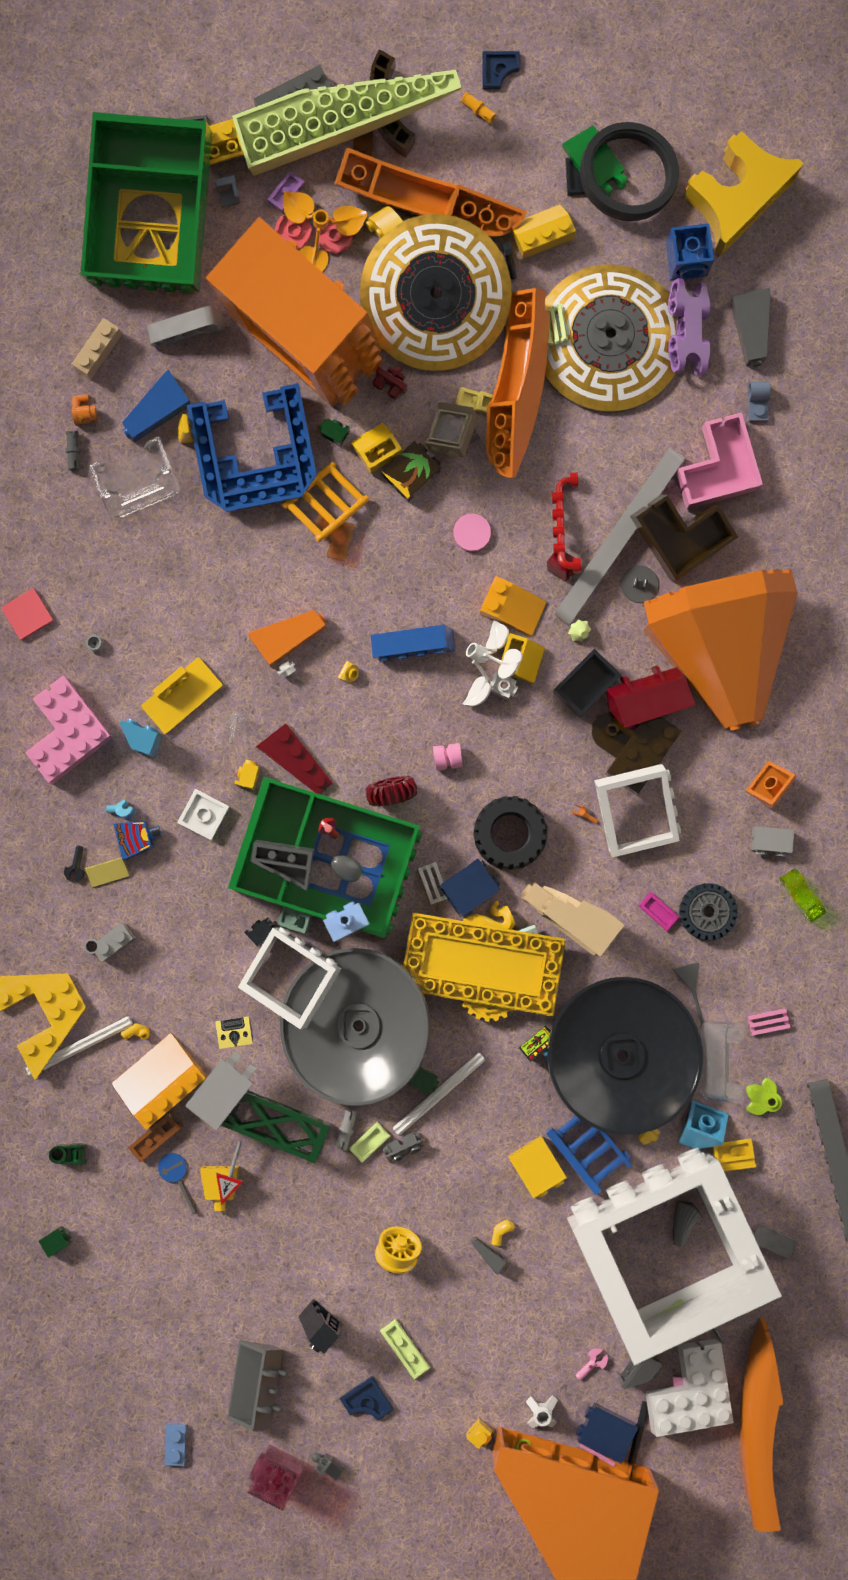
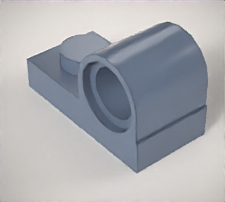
(758, 401)

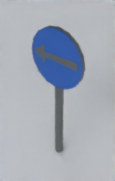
(172, 1169)

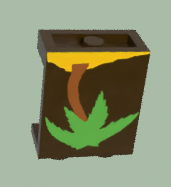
(411, 470)

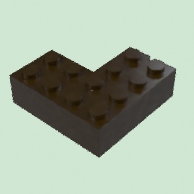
(680, 544)

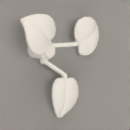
(481, 688)

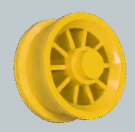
(398, 1250)

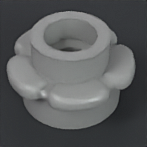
(94, 638)

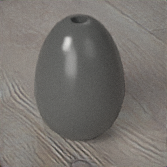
(347, 868)

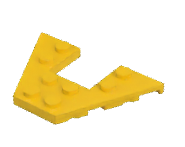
(60, 1004)

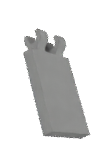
(221, 1091)

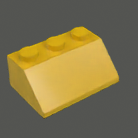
(543, 231)

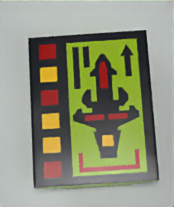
(536, 1044)

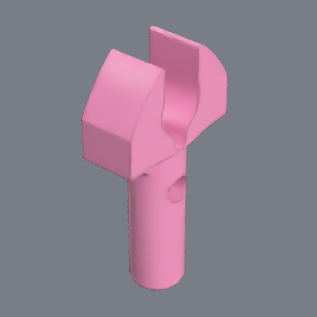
(592, 1363)

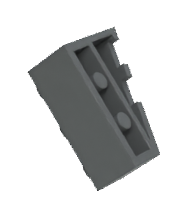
(285, 860)

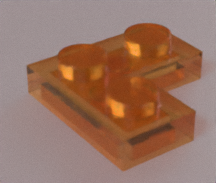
(339, 538)

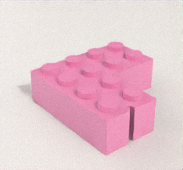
(731, 466)
(75, 735)

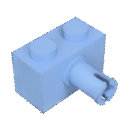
(346, 921)

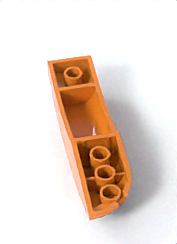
(758, 1417)

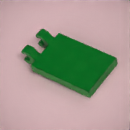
(605, 164)

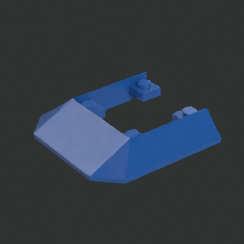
(258, 487)

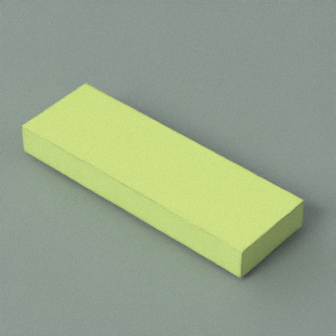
(405, 1349)

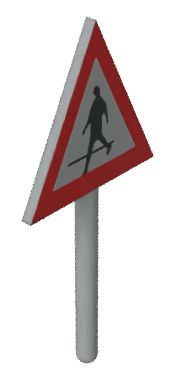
(228, 1184)

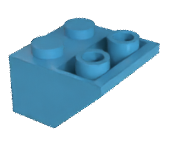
(141, 739)

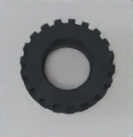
(536, 833)

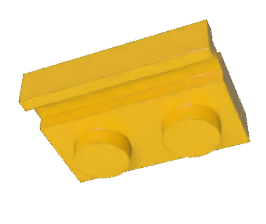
(735, 1154)

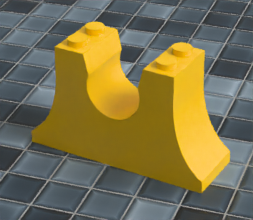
(737, 207)

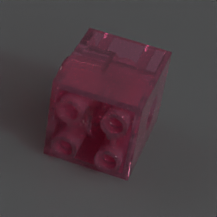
(275, 1477)

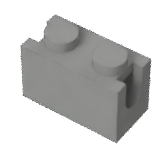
(772, 840)

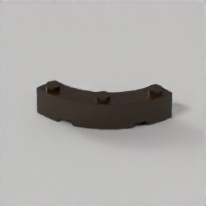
(394, 133)

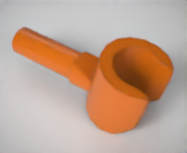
(583, 813)

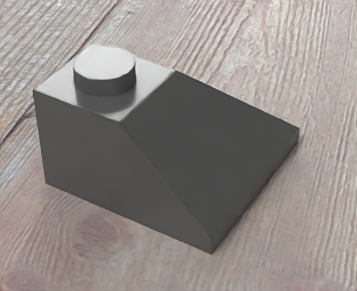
(639, 1373)

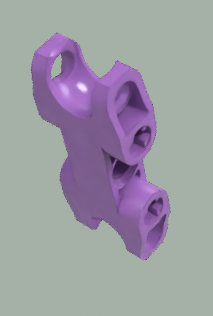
(689, 313)

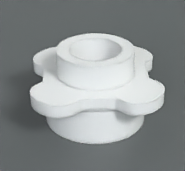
(286, 669)

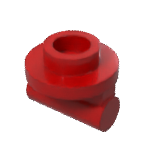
(327, 826)

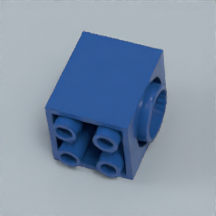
(689, 251)

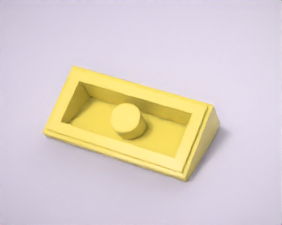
(107, 872)

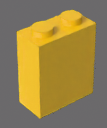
(537, 1167)

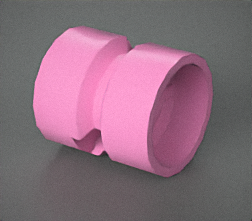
(447, 756)

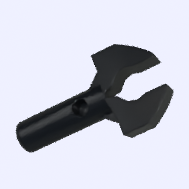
(507, 253)
(75, 865)

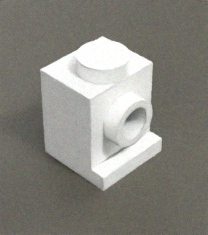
(505, 693)

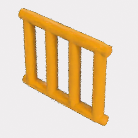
(334, 523)

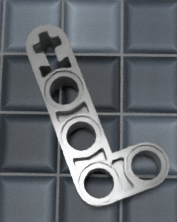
(186, 325)

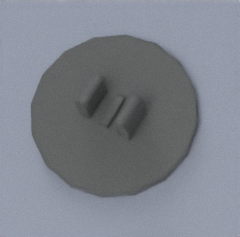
(639, 584)

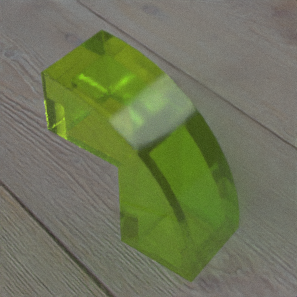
(802, 896)

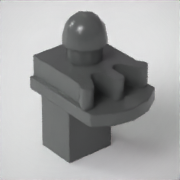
(327, 1465)

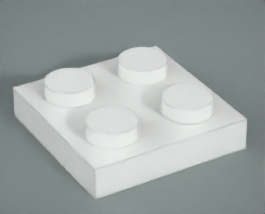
(203, 814)

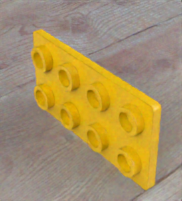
(181, 695)

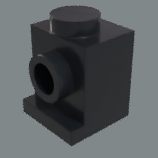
(260, 931)

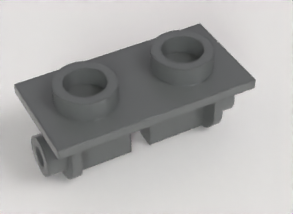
(397, 1151)

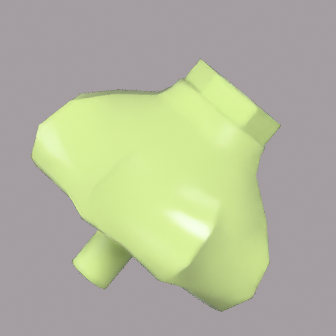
(579, 631)

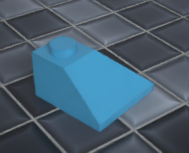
(703, 1126)

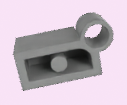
(111, 942)

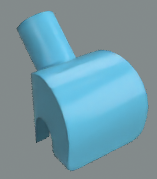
(120, 809)

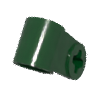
(72, 1154)

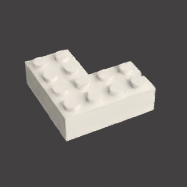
(702, 1398)

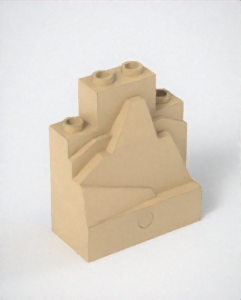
(580, 921)

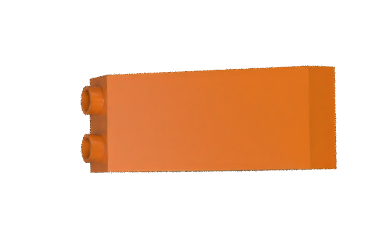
(577, 1505)

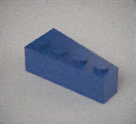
(412, 642)

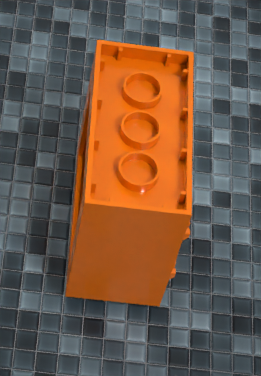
(297, 313)

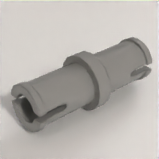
(346, 1129)

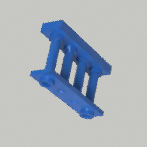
(581, 1166)

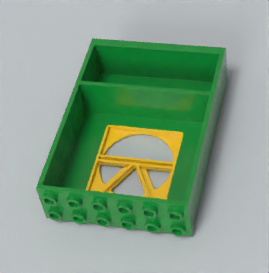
(135, 159)

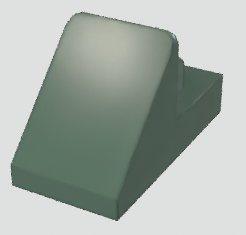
(294, 920)

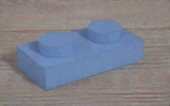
(175, 1444)

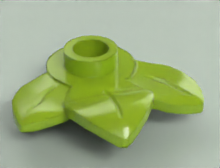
(760, 1097)

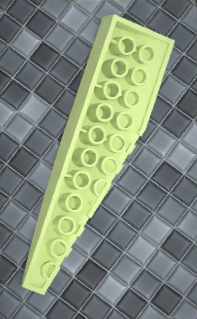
(329, 116)

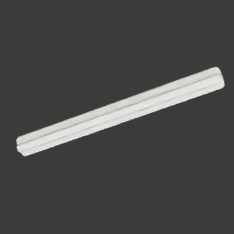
(88, 1042)
(439, 1093)

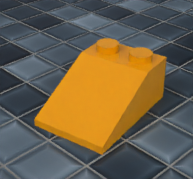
(512, 606)

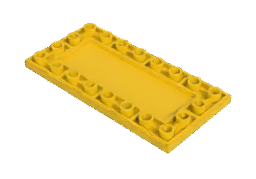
(484, 963)

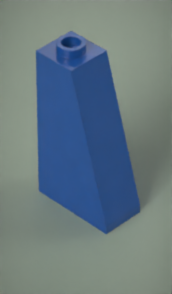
(156, 407)

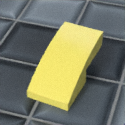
(474, 399)

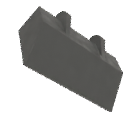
(255, 1385)

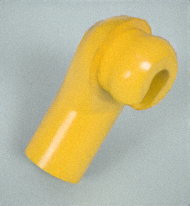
(501, 1229)

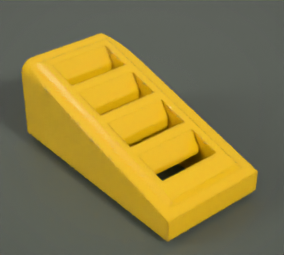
(184, 430)

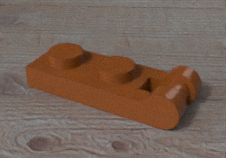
(154, 1137)

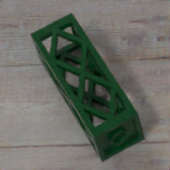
(280, 1141)

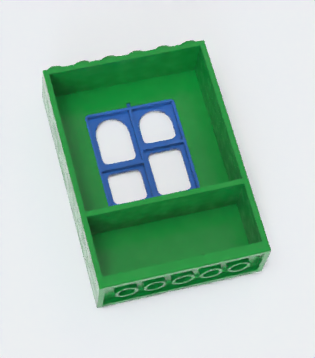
(293, 818)

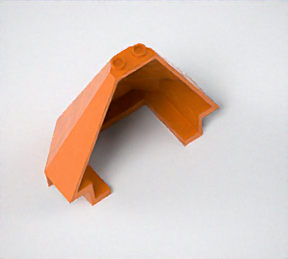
(726, 639)

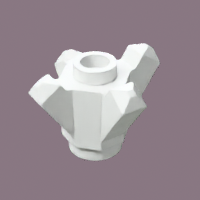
(542, 1412)

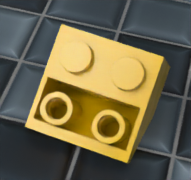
(224, 142)
(376, 447)
(531, 657)

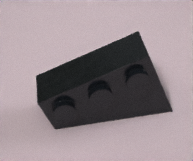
(320, 1326)

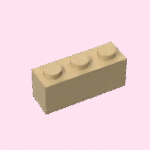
(96, 349)

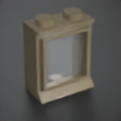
(451, 430)

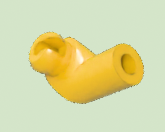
(136, 1029)

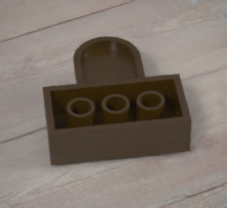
(636, 747)

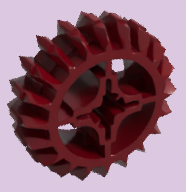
(391, 791)

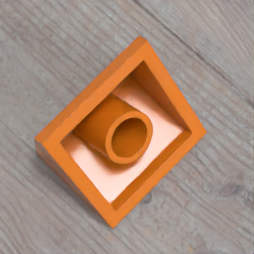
(771, 784)

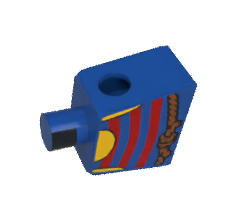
(135, 838)

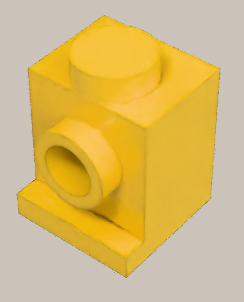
(248, 775)
(479, 1433)

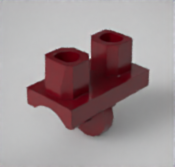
(383, 377)

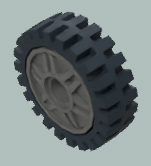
(723, 908)

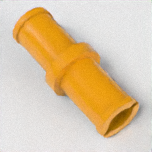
(478, 107)

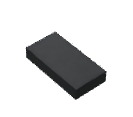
(573, 180)

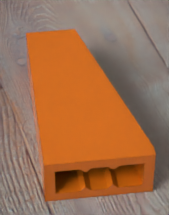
(287, 635)

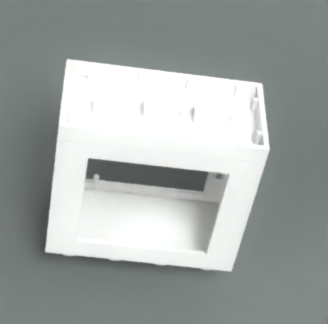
(706, 1302)

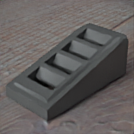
(491, 1257)

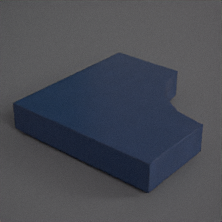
(497, 66)
(367, 1398)

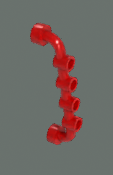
(559, 531)

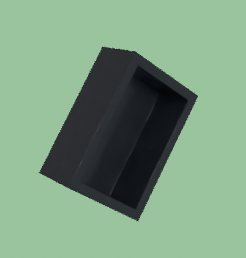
(587, 683)

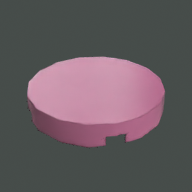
(472, 532)

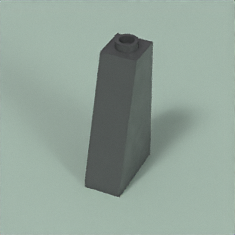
(752, 324)

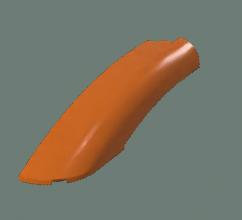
(424, 195)
(519, 382)

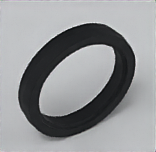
(648, 136)

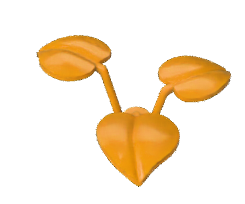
(300, 206)

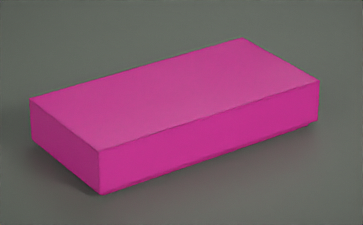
(658, 911)

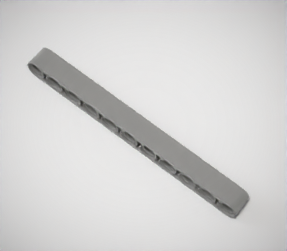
(618, 537)

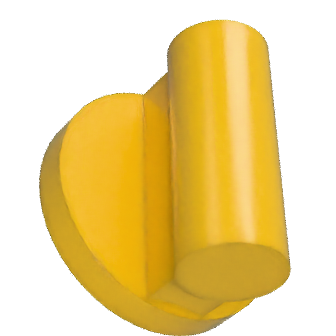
(349, 672)

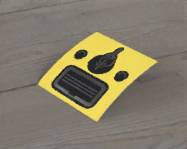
(233, 1032)

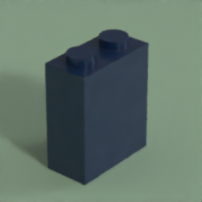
(470, 887)
(606, 1432)

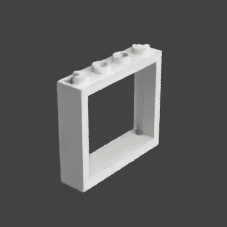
(628, 778)
(274, 1004)

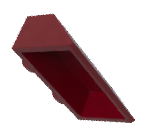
(649, 697)

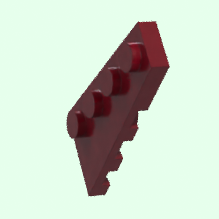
(291, 755)

